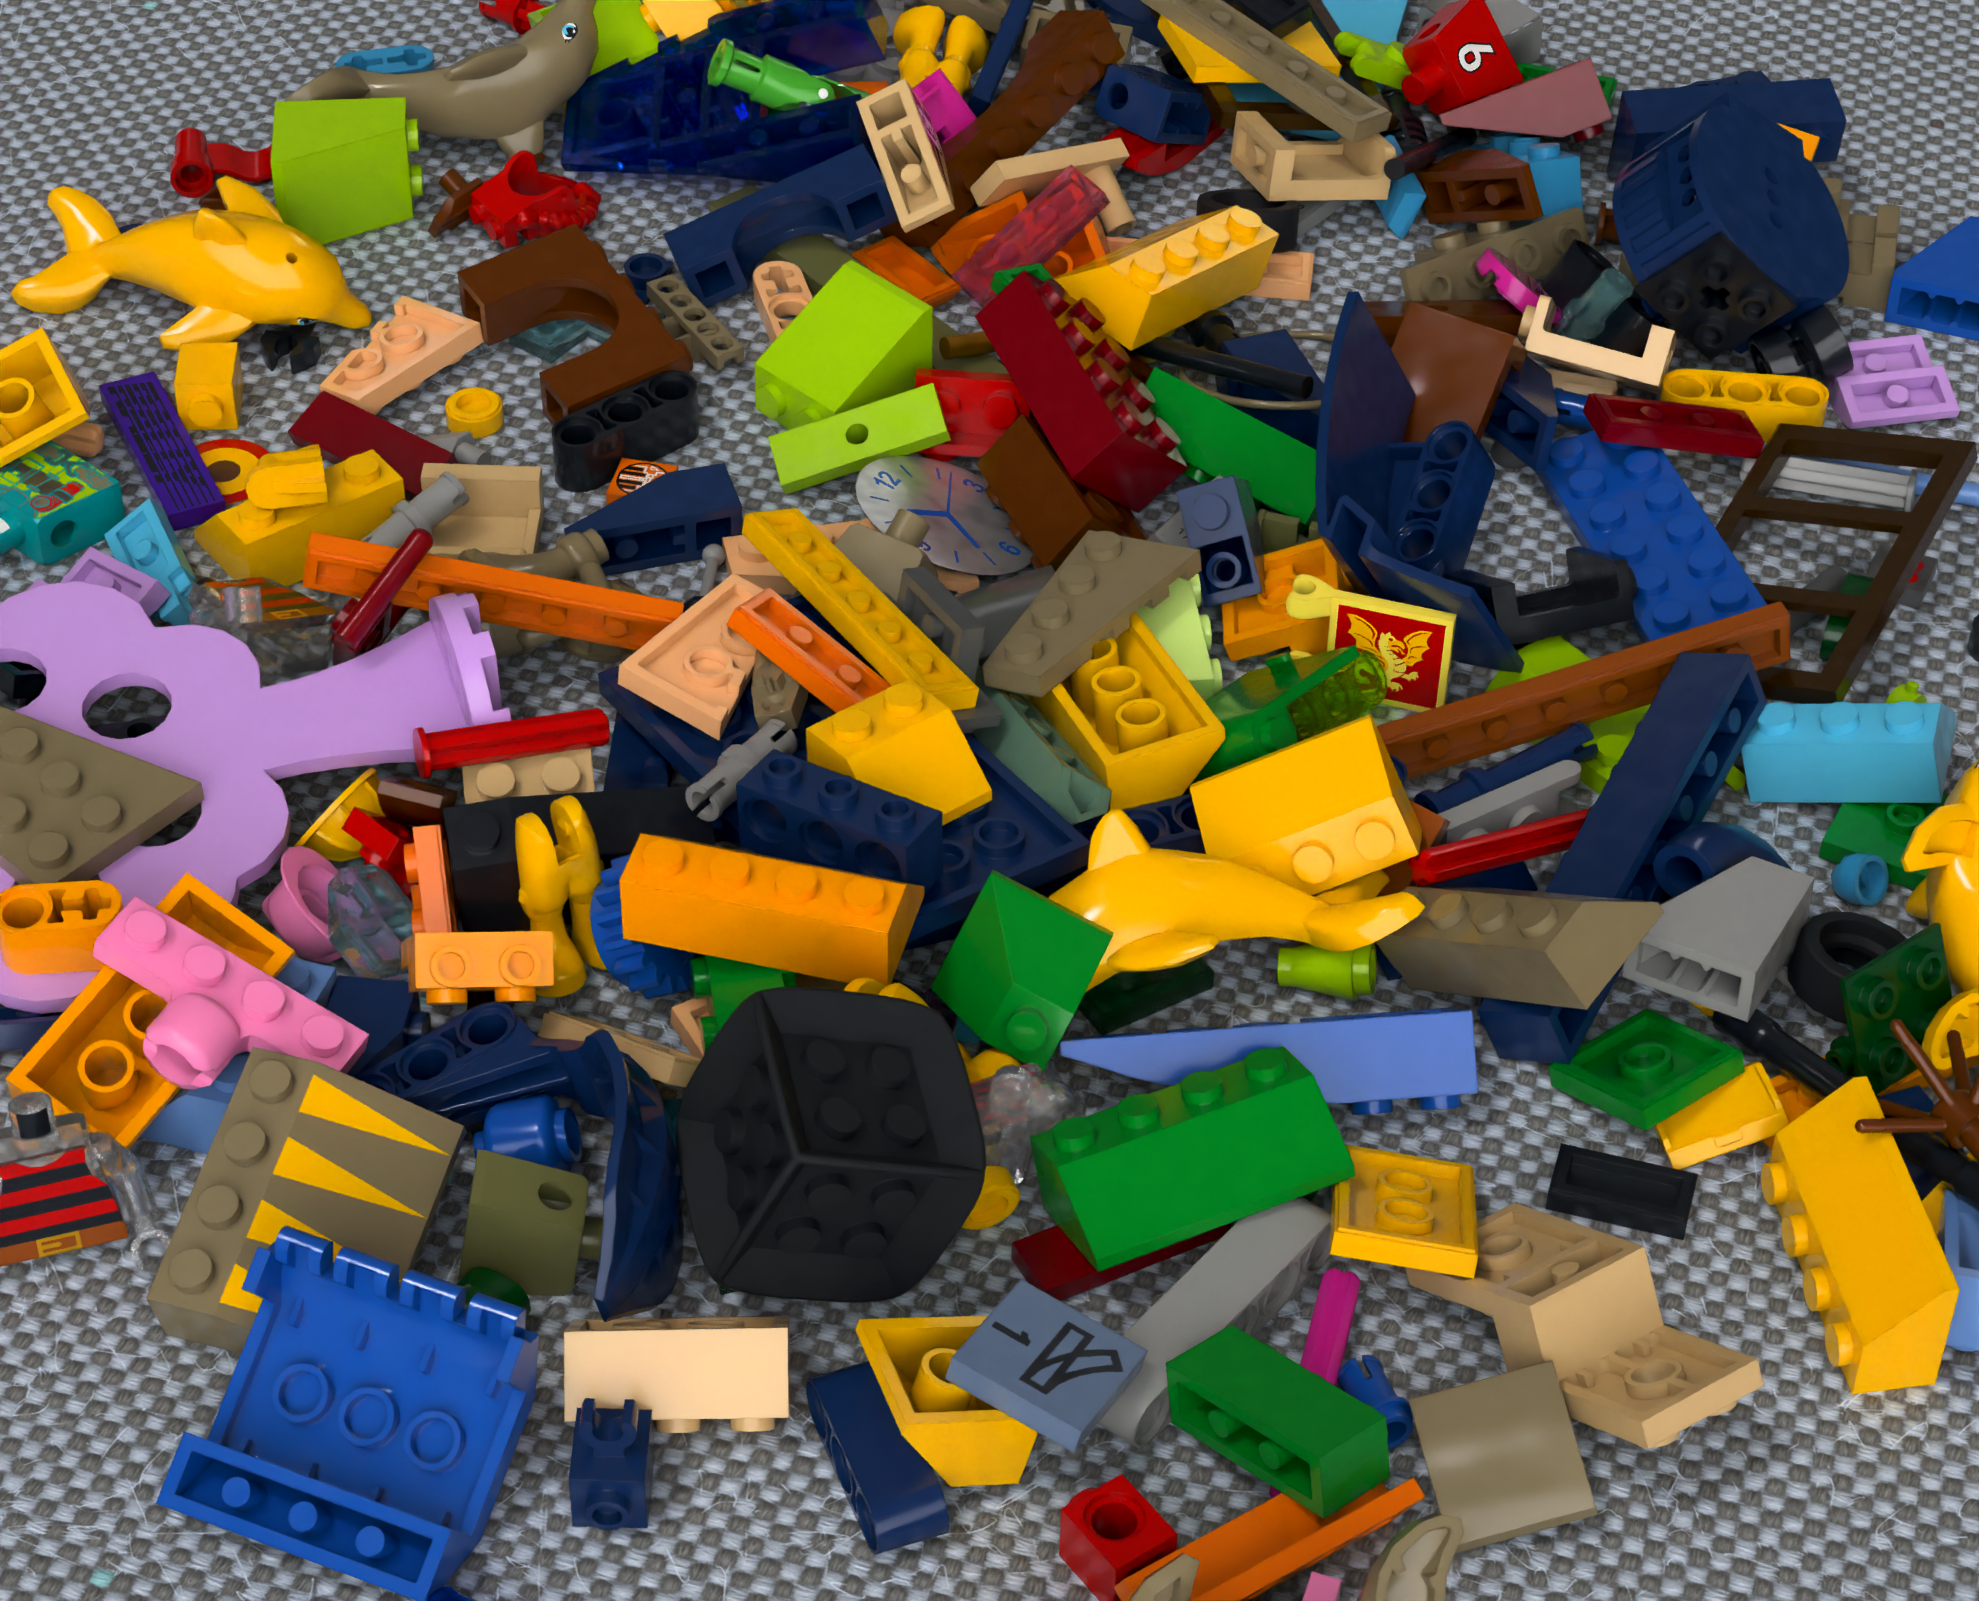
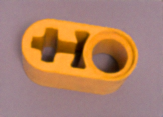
(55, 925)

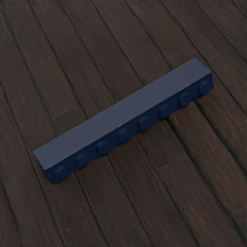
(1651, 795)

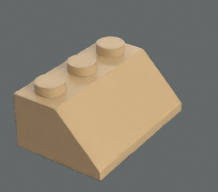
(682, 1369)

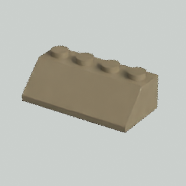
(1517, 943)

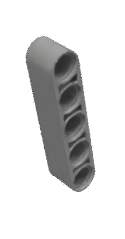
(1234, 1283)

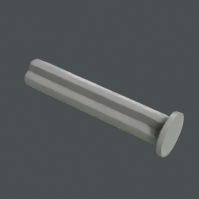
(1843, 482)

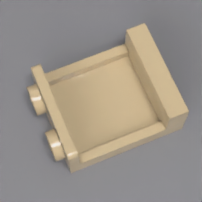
(1309, 168)
(1593, 360)
(501, 514)

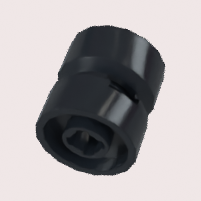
(1816, 341)

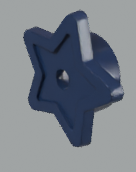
(645, 268)

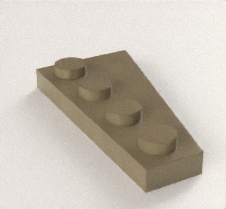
(1083, 604)

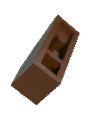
(1479, 188)

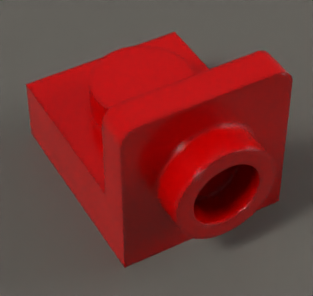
(381, 843)

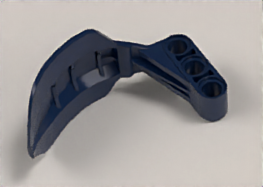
(495, 1059)

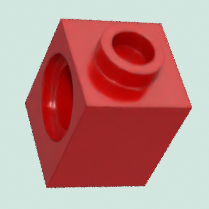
(1112, 1535)

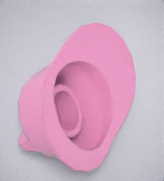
(301, 904)

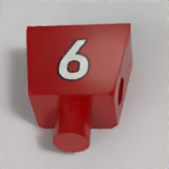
(1458, 58)

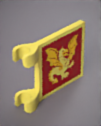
(1406, 638)

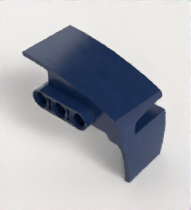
(1397, 508)

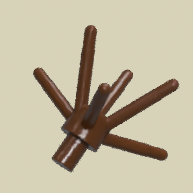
(1952, 1116)

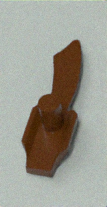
(456, 206)

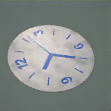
(965, 525)

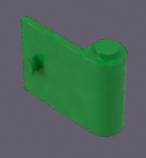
(1256, 705)

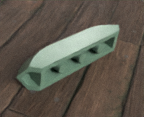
(1042, 756)

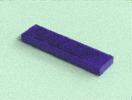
(162, 450)

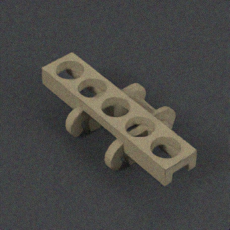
(681, 321)

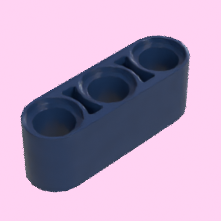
(879, 1470)

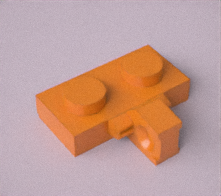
(436, 894)

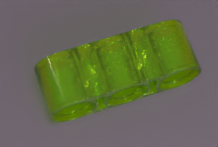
(1340, 697)

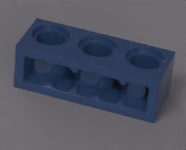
(837, 822)

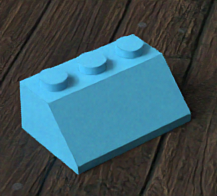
(1849, 752)

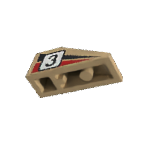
(907, 154)

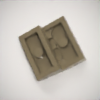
(1504, 1455)

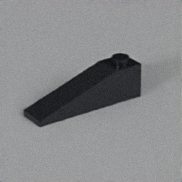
(485, 849)

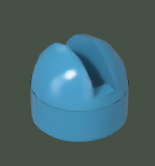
(1860, 879)

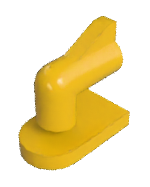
(288, 479)

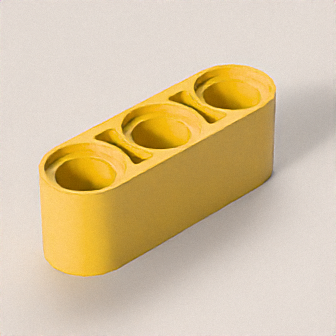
(1763, 397)

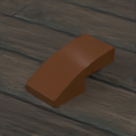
(414, 801)

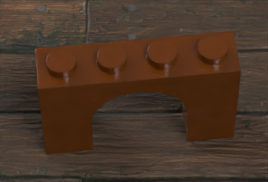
(571, 280)

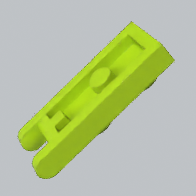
(1374, 59)

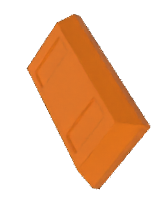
(908, 271)

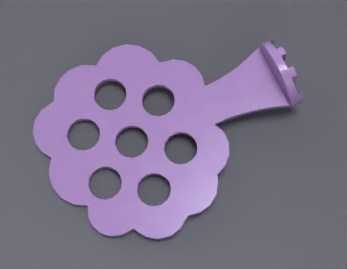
(232, 729)

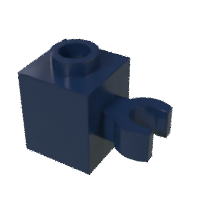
(611, 1466)

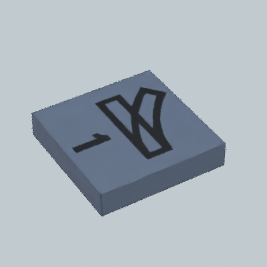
(1046, 1365)

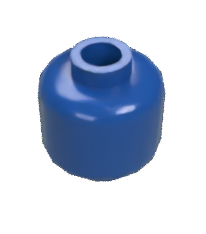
(532, 1131)

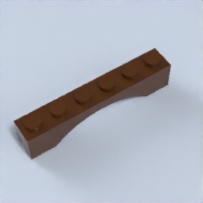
(1056, 73)

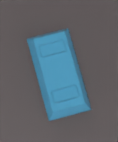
(1403, 200)

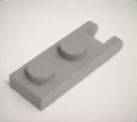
(1515, 803)

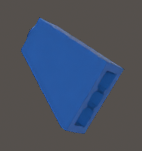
(1940, 285)

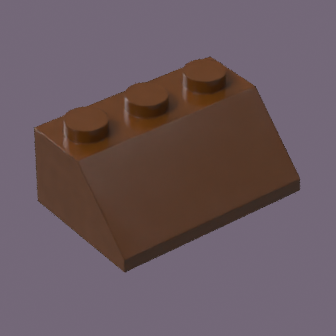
(1042, 499)

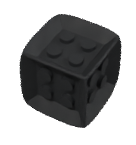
(829, 1145)

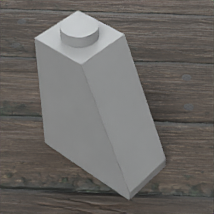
(1725, 937)

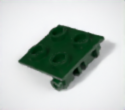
(1899, 984)

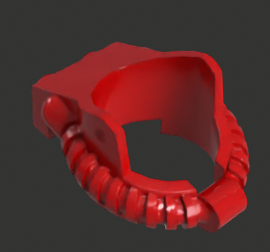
(530, 202)

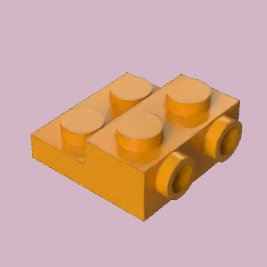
(1262, 622)
(464, 962)

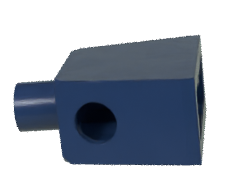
(1152, 104)

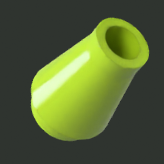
(1329, 972)

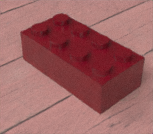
(1082, 391)

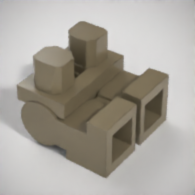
(1871, 251)

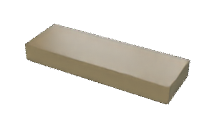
(657, 1059)

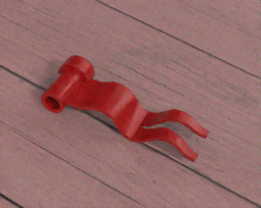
(197, 163)

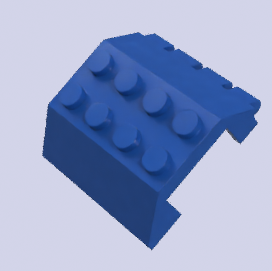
(362, 1417)

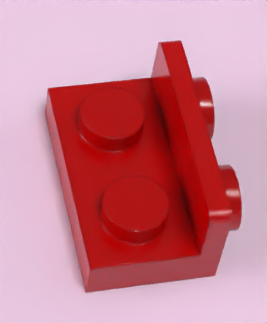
(975, 409)

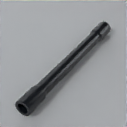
(1767, 1040)

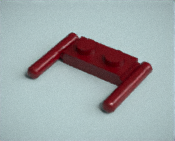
(369, 621)

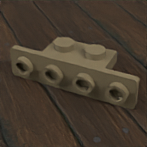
(1450, 268)

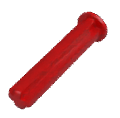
(509, 740)

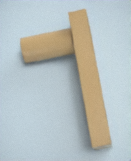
(1037, 170)

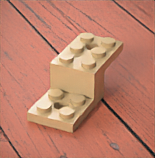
(1595, 1314)

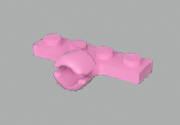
(216, 1002)

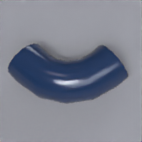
(1705, 852)

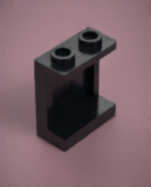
(1596, 595)

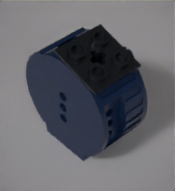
(1729, 227)

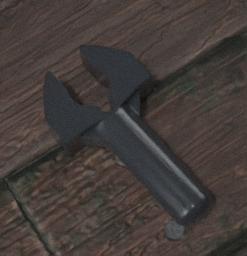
(297, 339)

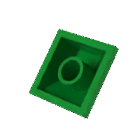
(1020, 969)

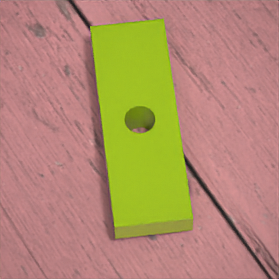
(830, 445)

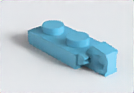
(150, 545)

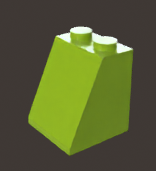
(344, 165)
(845, 350)

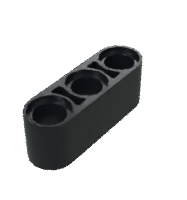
(1574, 274)
(632, 424)

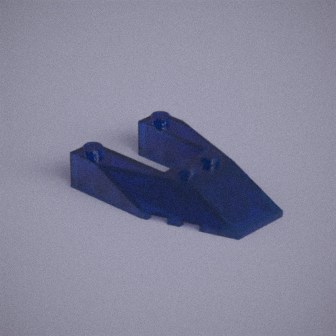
(674, 127)

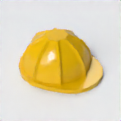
(326, 833)

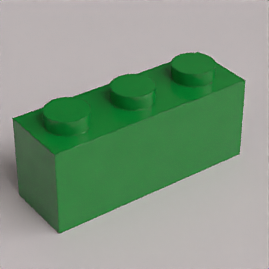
(1278, 1420)

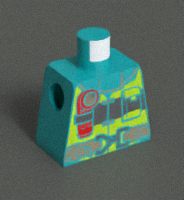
(55, 504)

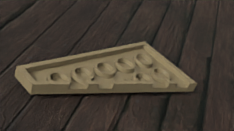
(77, 803)

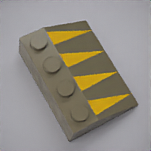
(306, 1155)

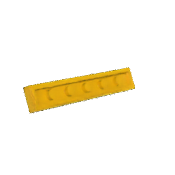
(856, 606)

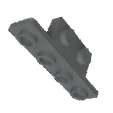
(952, 631)

